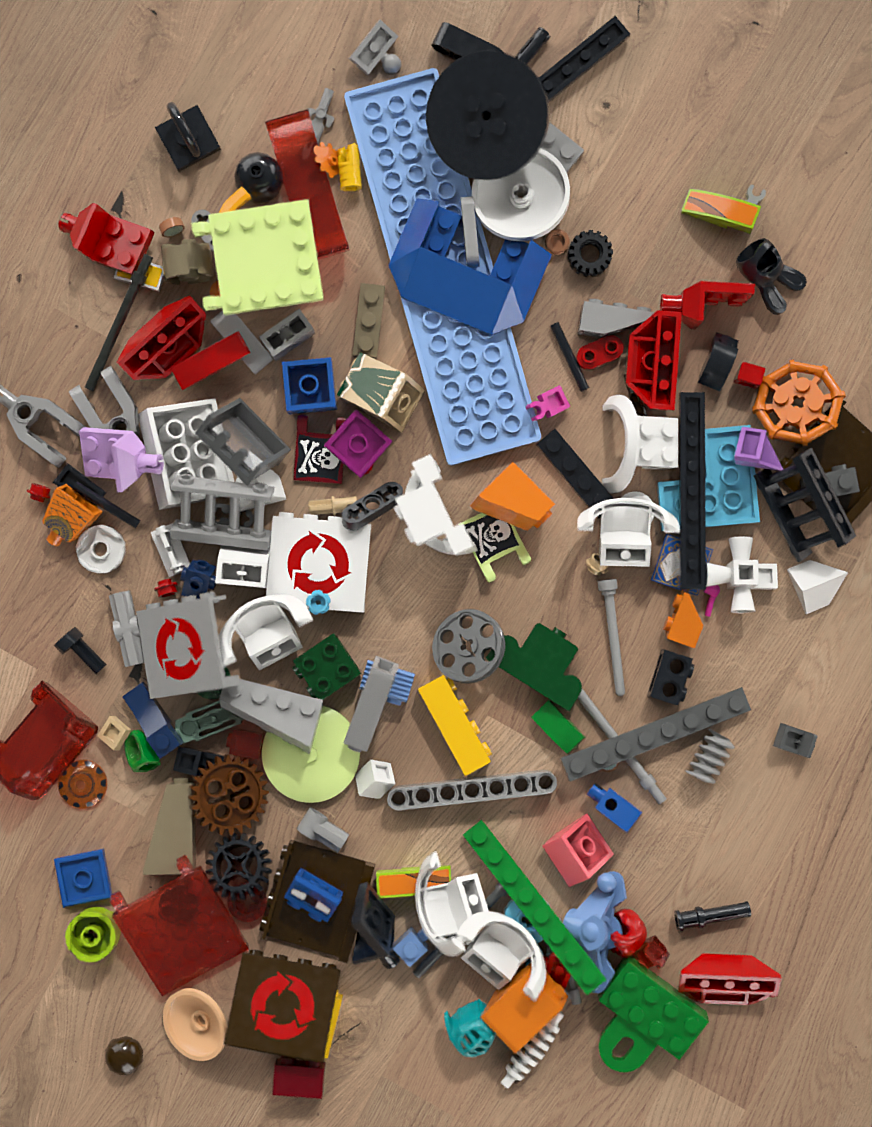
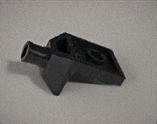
(374, 929)

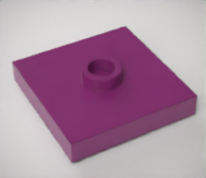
(358, 443)

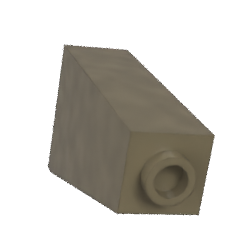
(174, 830)

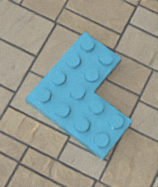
(729, 487)

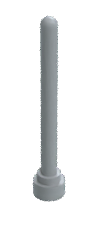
(608, 589)

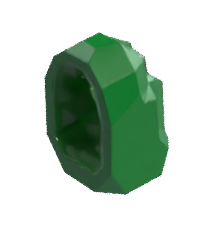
(139, 753)

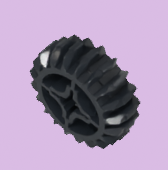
(247, 858)

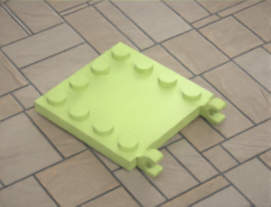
(263, 257)

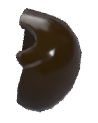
(123, 1055)

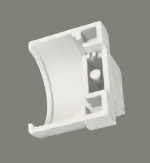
(427, 514)

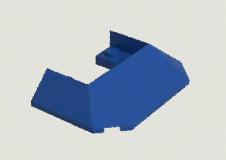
(456, 290)

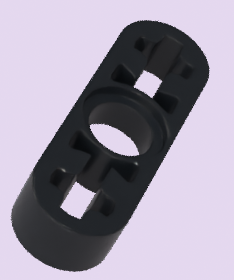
(368, 515)

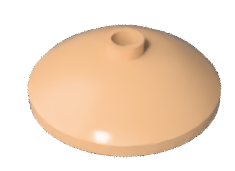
(194, 1024)

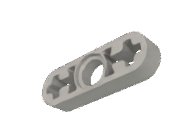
(469, 231)

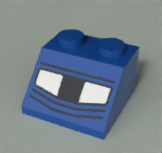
(313, 895)

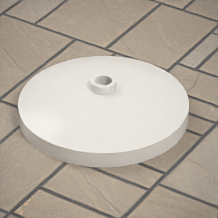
(541, 209)

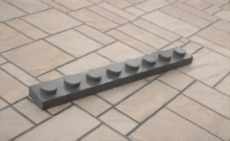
(655, 734)

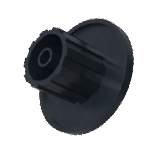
(487, 115)

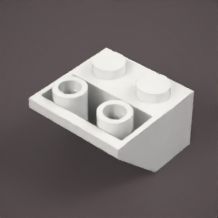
(242, 566)

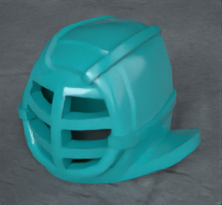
(468, 1022)

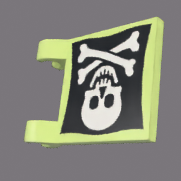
(493, 541)

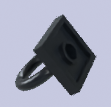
(187, 136)

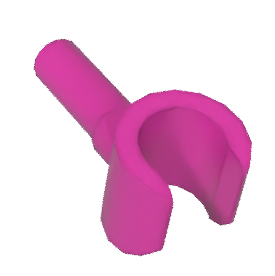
(713, 591)

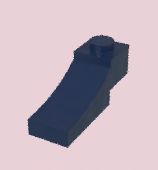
(153, 720)

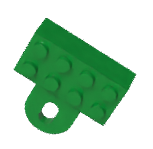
(647, 1013)

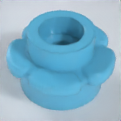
(311, 602)

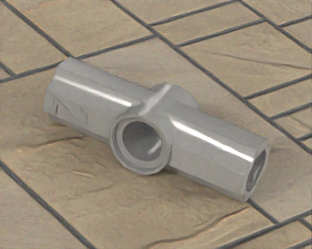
(126, 628)

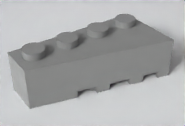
(275, 711)

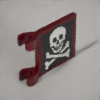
(312, 459)

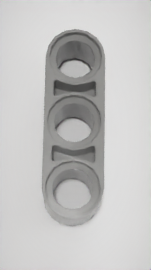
(232, 323)

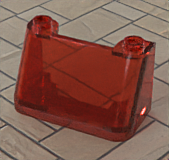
(44, 743)

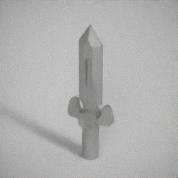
(321, 114)

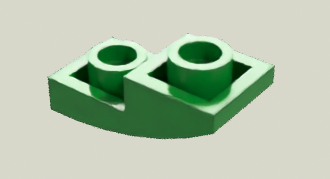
(558, 727)

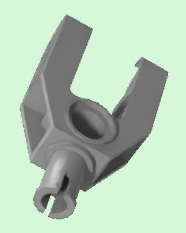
(130, 413)
(22, 426)

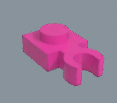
(549, 403)

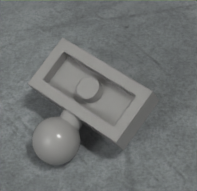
(374, 49)

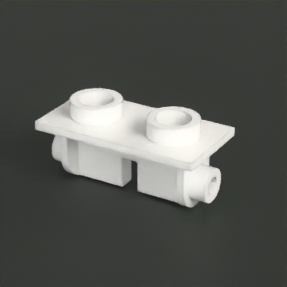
(170, 550)

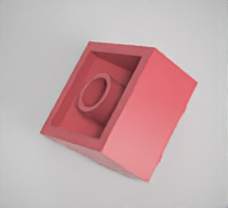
(578, 850)

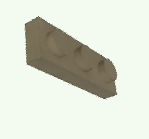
(368, 320)

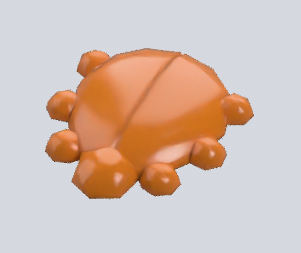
(327, 158)

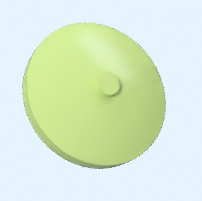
(317, 774)

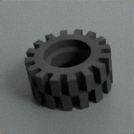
(600, 243)

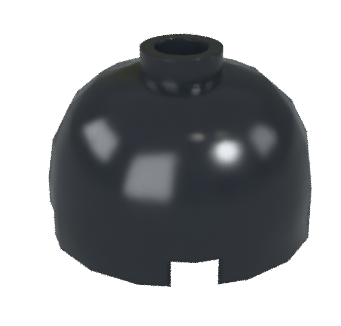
(263, 186)

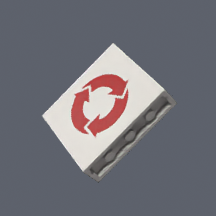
(319, 556)

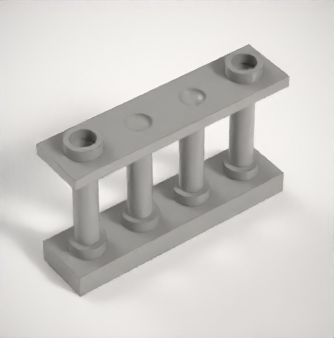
(215, 533)

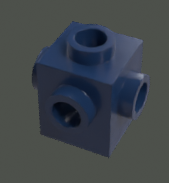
(198, 578)

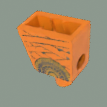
(68, 515)

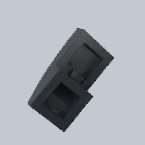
(189, 760)

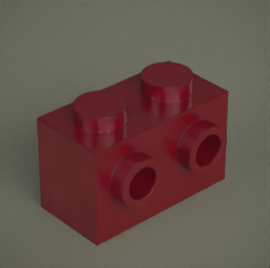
(298, 1078)

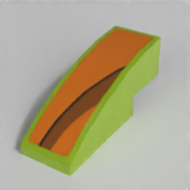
(721, 210)
(403, 881)

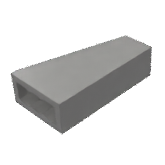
(371, 704)

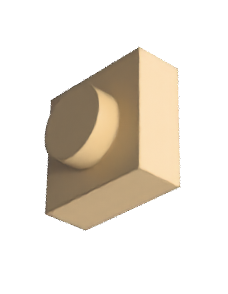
(114, 733)

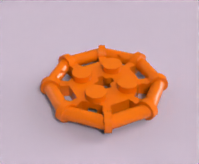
(812, 405)

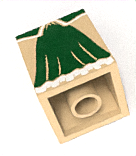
(380, 391)

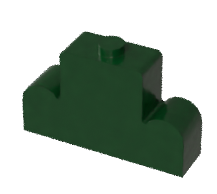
(542, 664)

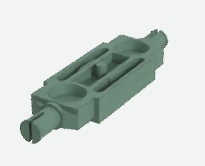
(191, 727)

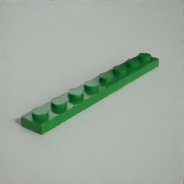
(534, 907)

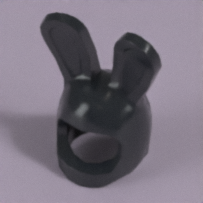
(762, 266)

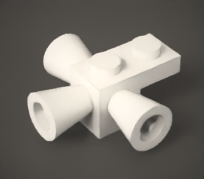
(742, 575)

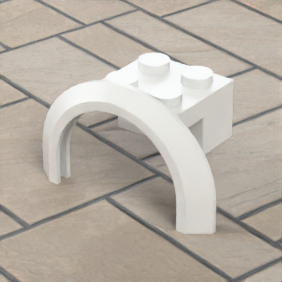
(648, 443)
(626, 529)
(265, 629)
(446, 906)
(501, 950)

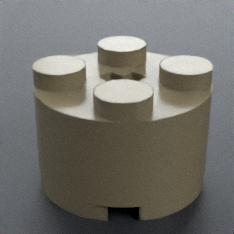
(187, 262)

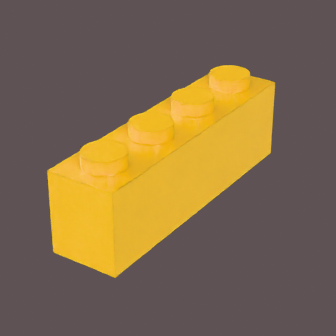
(454, 724)

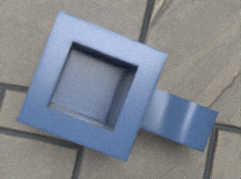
(411, 945)

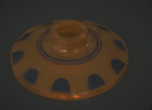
(94, 780)

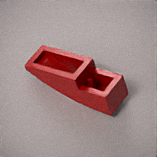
(210, 360)

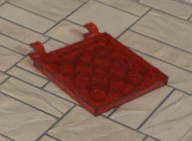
(179, 928)

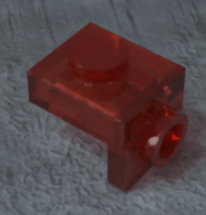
(652, 953)

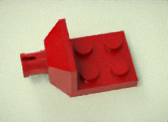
(107, 238)
(693, 298)

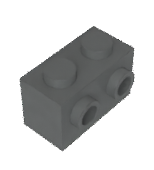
(841, 479)

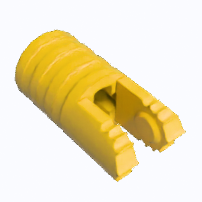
(349, 168)

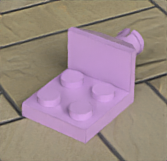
(116, 456)

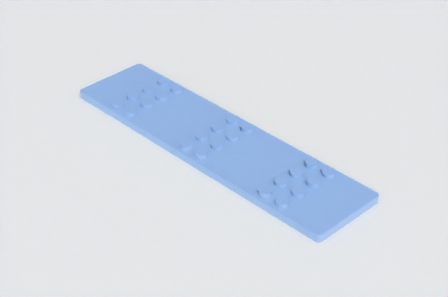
(468, 374)

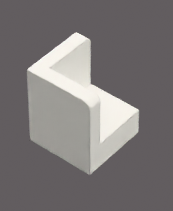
(374, 779)

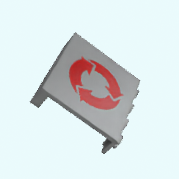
(182, 646)

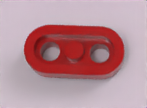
(600, 352)

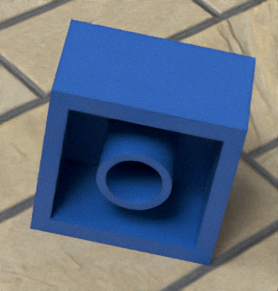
(309, 385)

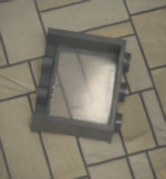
(242, 441)

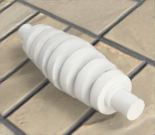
(532, 1049)

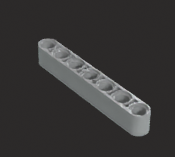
(483, 794)

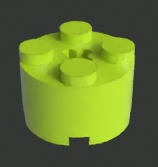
(83, 944)

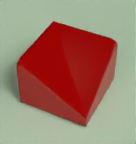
(749, 375)

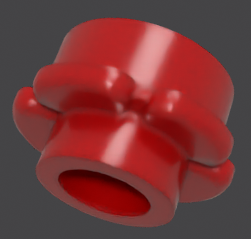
(39, 492)
(166, 588)

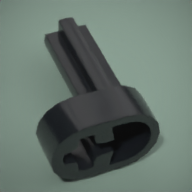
(74, 641)

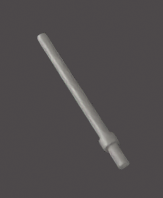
(646, 780)

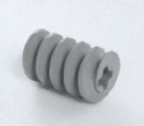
(710, 757)

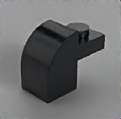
(719, 361)

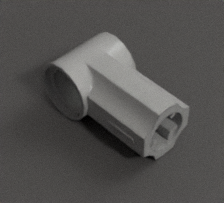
(317, 827)

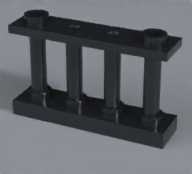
(823, 495)

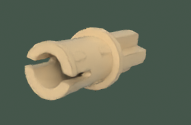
(329, 506)

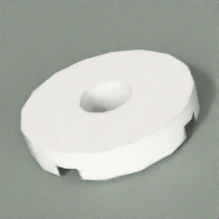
(86, 549)

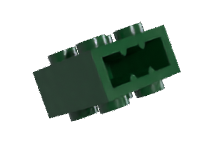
(326, 667)

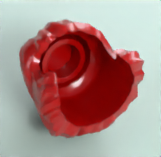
(632, 936)

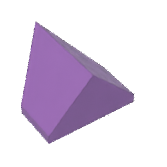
(756, 450)

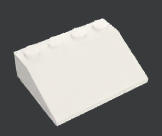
(171, 433)

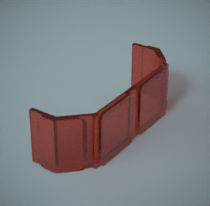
(293, 147)

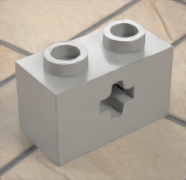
(287, 334)

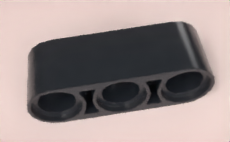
(457, 43)

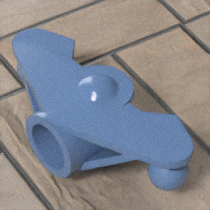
(595, 922)

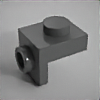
(795, 740)

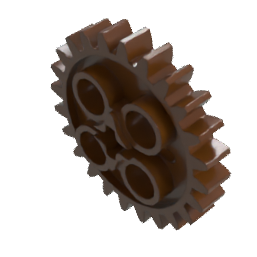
(222, 773)

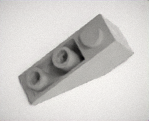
(605, 320)

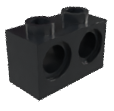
(664, 675)

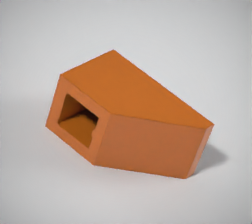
(685, 622)

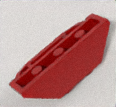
(164, 341)
(654, 360)
(728, 980)

